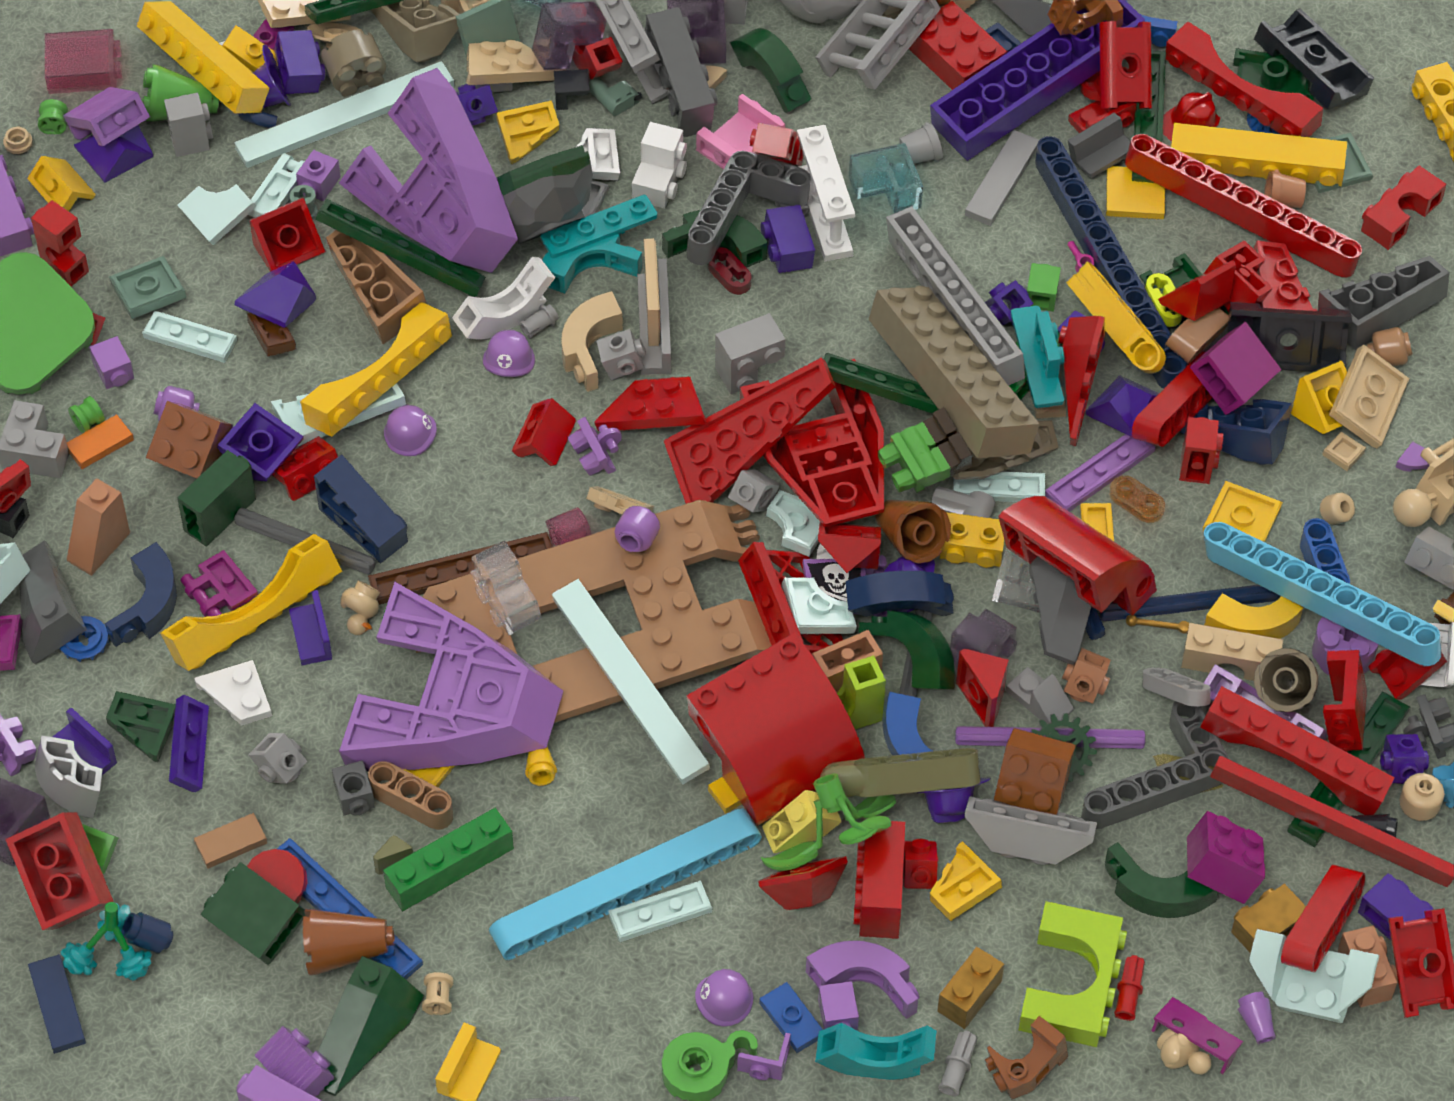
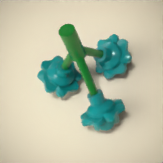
(79, 957)

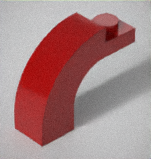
(598, 57)

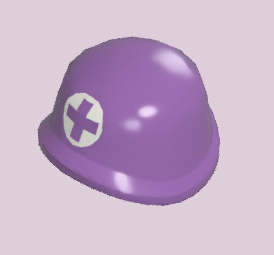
(509, 354)
(409, 430)
(724, 998)

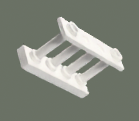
(828, 194)

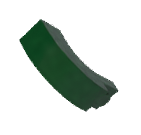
(777, 64)
(741, 239)
(927, 646)
(1156, 895)

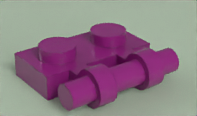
(226, 580)

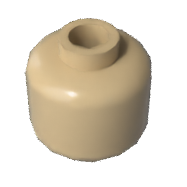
(1421, 796)

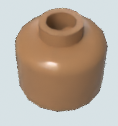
(1391, 345)

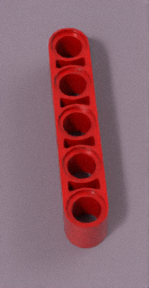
(1171, 408)
(1323, 918)

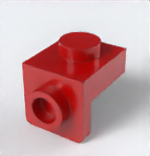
(920, 864)

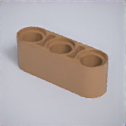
(1196, 335)
(404, 783)

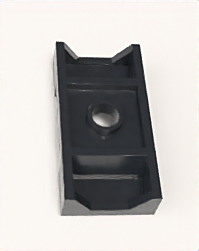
(1334, 73)
(1319, 334)

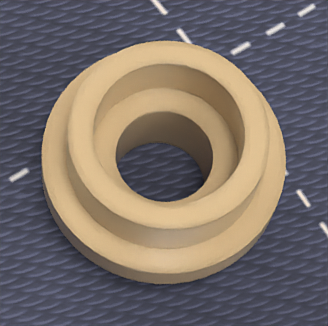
(17, 134)

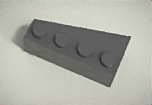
(681, 70)
(1388, 298)

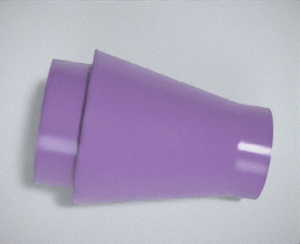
(1257, 1014)

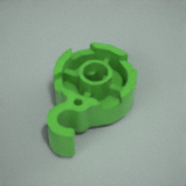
(711, 1054)

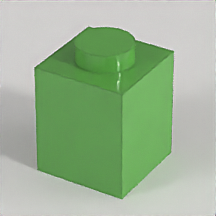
(1043, 285)

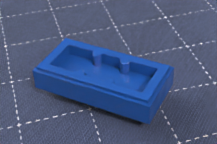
(791, 1016)

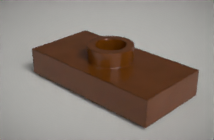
(271, 336)

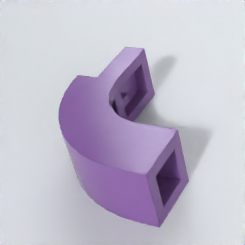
(866, 963)

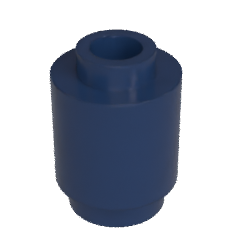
(147, 932)

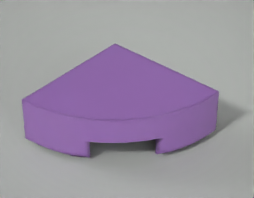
(1411, 459)

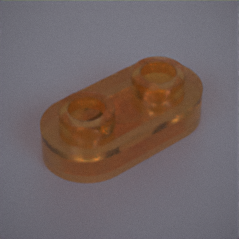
(1135, 499)

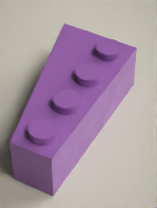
(14, 228)

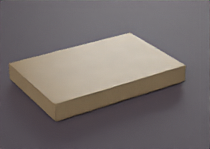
(652, 292)
(1369, 396)

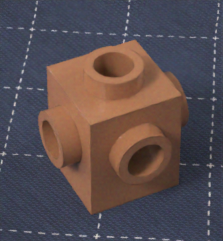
(1086, 676)

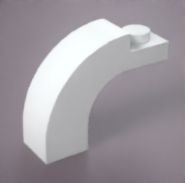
(486, 316)

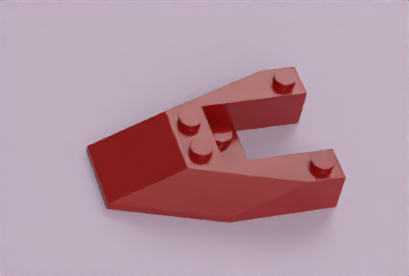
(834, 458)

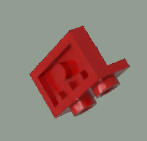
(1093, 113)
(302, 464)
(1402, 674)

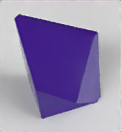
(116, 156)
(278, 295)
(1121, 404)
(262, 441)

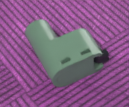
(616, 98)

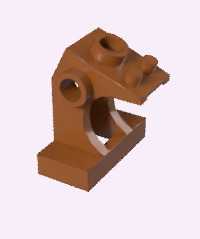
(1067, 21)
(1047, 1051)

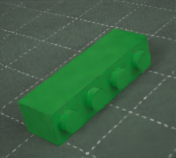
(448, 859)

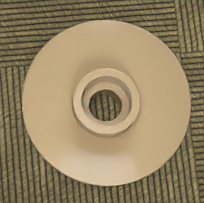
(327, 31)

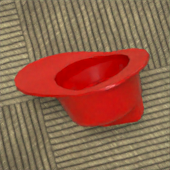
(1193, 110)

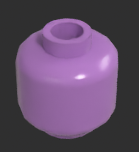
(174, 395)
(637, 529)

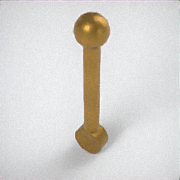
(1133, 620)

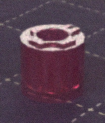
(568, 526)

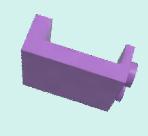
(107, 115)

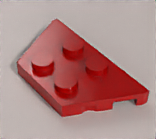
(654, 405)

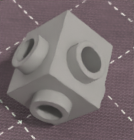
(621, 354)
(278, 758)

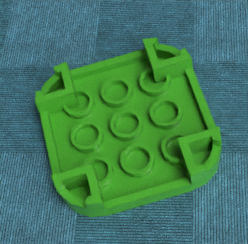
(39, 323)

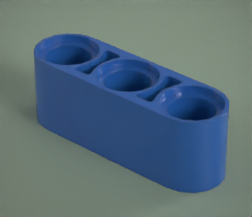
(1322, 549)

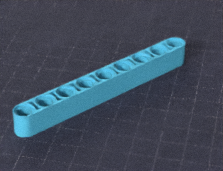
(1323, 593)
(624, 882)

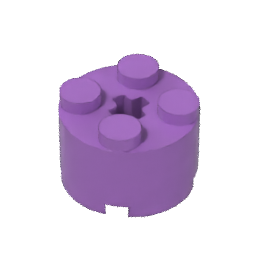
(1335, 637)

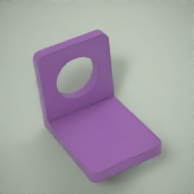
(765, 1068)

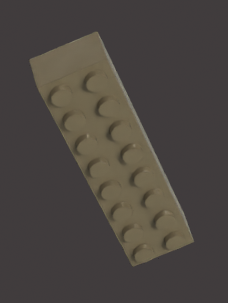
(953, 372)

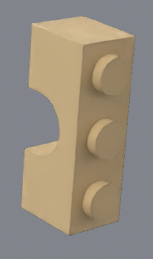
(1217, 646)

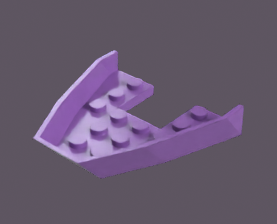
(452, 194)
(475, 703)

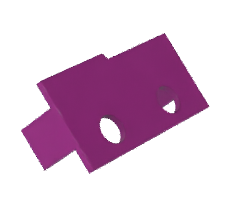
(1198, 1030)

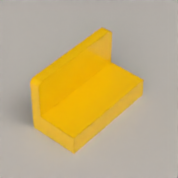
(59, 182)
(466, 1066)

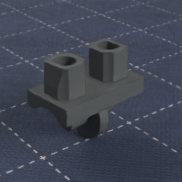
(1431, 712)

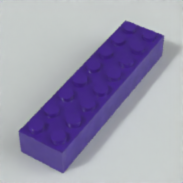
(1019, 85)

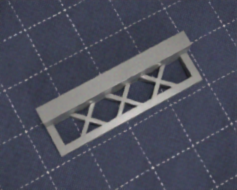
(657, 357)

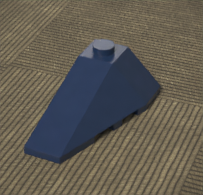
(1252, 431)

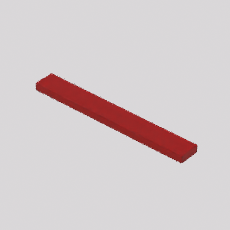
(1333, 821)

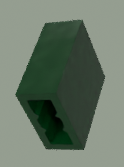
(216, 496)
(253, 913)

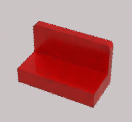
(545, 431)

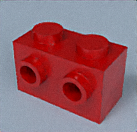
(1200, 450)

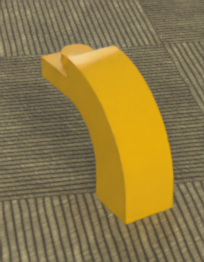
(1269, 621)

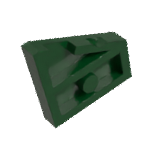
(142, 722)

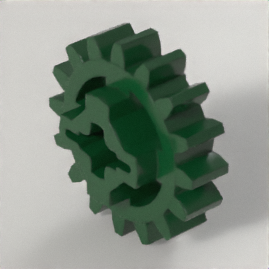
(1075, 736)

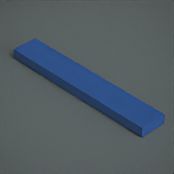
(329, 895)

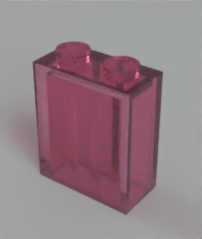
(82, 61)

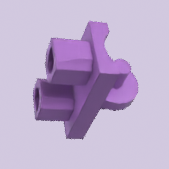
(588, 437)
(14, 753)

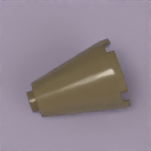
(1286, 680)

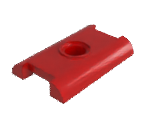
(1135, 48)
(1411, 944)

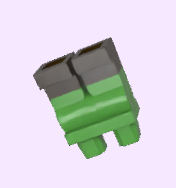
(926, 453)

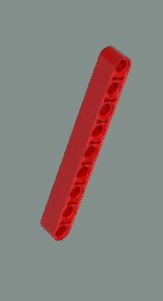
(1243, 205)

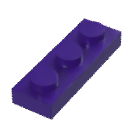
(189, 743)

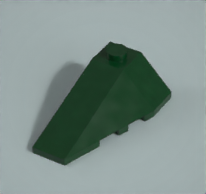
(367, 1018)

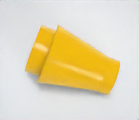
(540, 767)

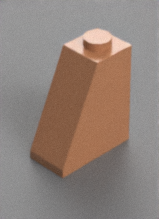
(97, 526)

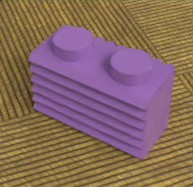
(293, 1061)

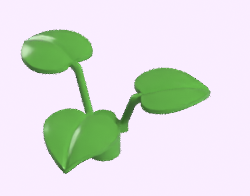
(833, 799)

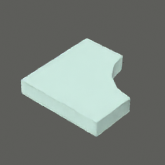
(216, 212)
(797, 522)
(815, 610)

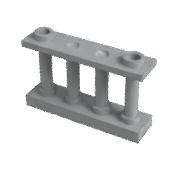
(635, 45)
(884, 51)

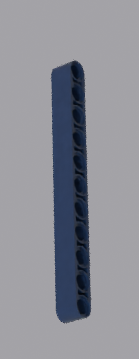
(1100, 242)

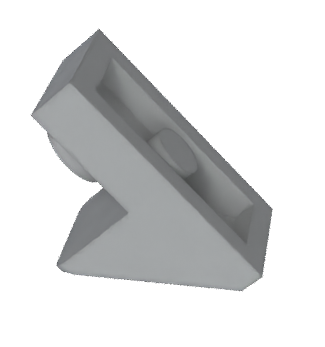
(1040, 695)

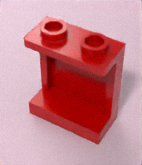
(1346, 720)

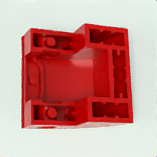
(1096, 563)
(774, 726)

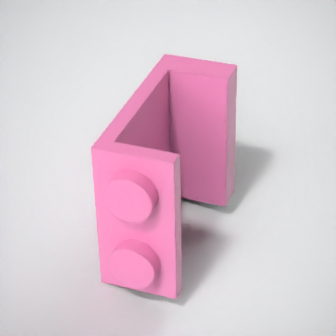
(735, 133)

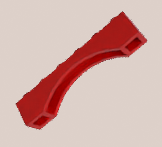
(1284, 112)
(1249, 724)

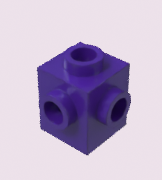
(482, 101)
(1013, 294)
(1403, 756)

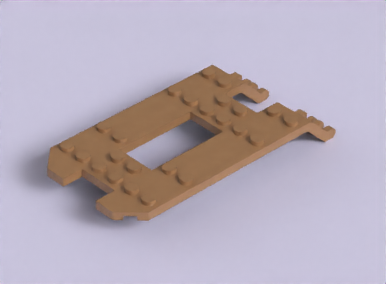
(675, 633)

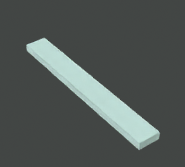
(327, 120)
(631, 682)

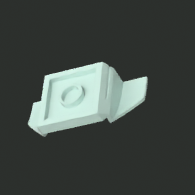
(1321, 994)

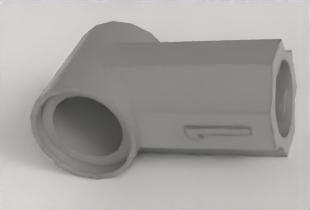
(975, 504)

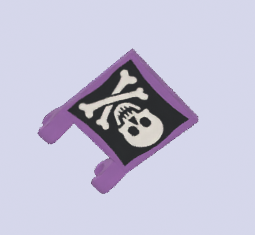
(833, 578)

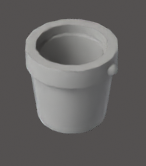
(923, 144)

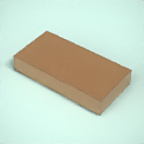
(230, 840)

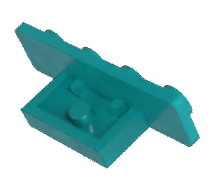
(599, 226)
(1041, 354)

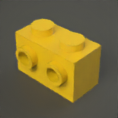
(974, 541)

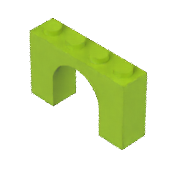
(863, 692)
(1096, 939)

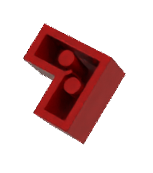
(1247, 284)

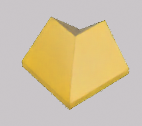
(1317, 396)

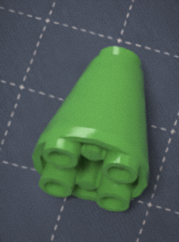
(168, 84)

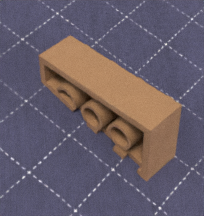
(376, 282)

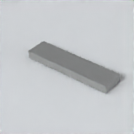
(1002, 178)

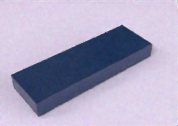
(56, 1003)

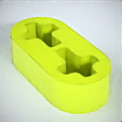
(1165, 282)

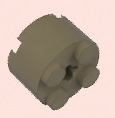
(353, 62)

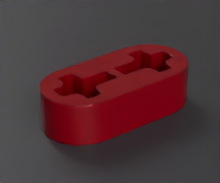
(734, 267)

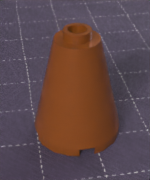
(915, 528)
(342, 939)

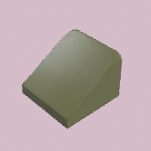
(390, 853)

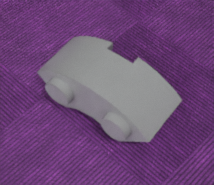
(67, 777)

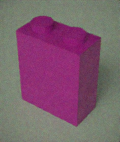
(1235, 368)

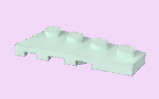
(292, 413)

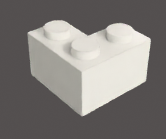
(660, 164)

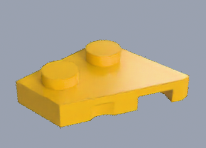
(526, 128)
(963, 883)

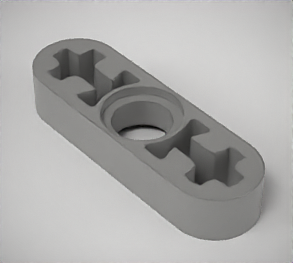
(1176, 687)

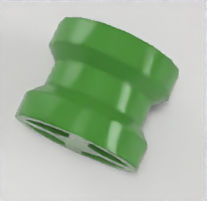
(51, 116)
(86, 414)

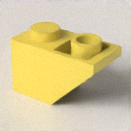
(798, 823)

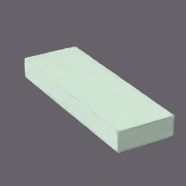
(189, 336)
(1005, 486)
(660, 911)

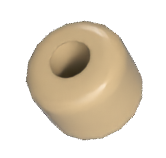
(1337, 508)

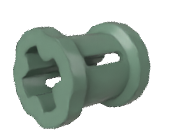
(297, 193)

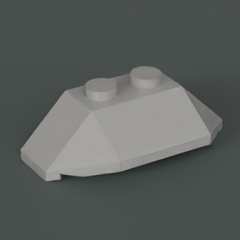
(1027, 832)

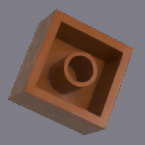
(187, 439)
(1034, 772)

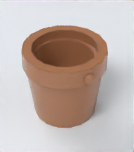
(1285, 189)

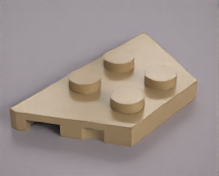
(504, 63)

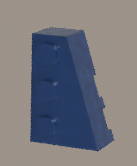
(359, 510)

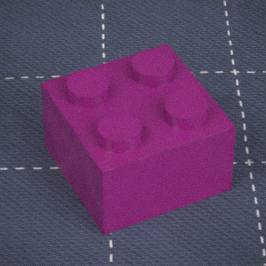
(1225, 857)

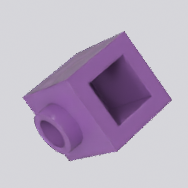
(320, 173)

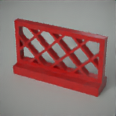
(769, 597)

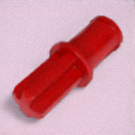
(1130, 988)

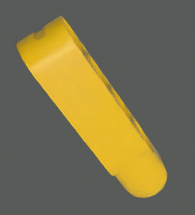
(1120, 320)

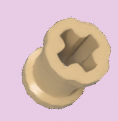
(442, 999)

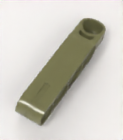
(907, 772)

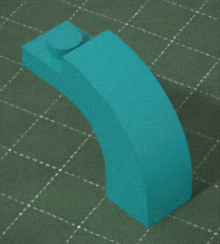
(599, 254)
(875, 1056)

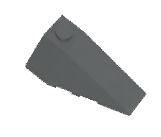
(1060, 611)

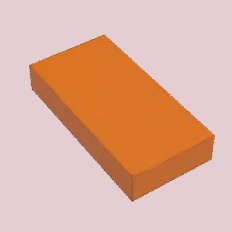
(99, 441)

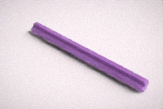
(1000, 735)

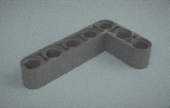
(743, 175)
(1165, 777)

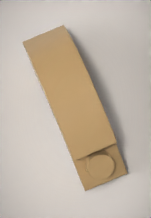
(584, 326)

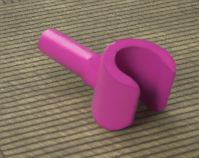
(1079, 257)

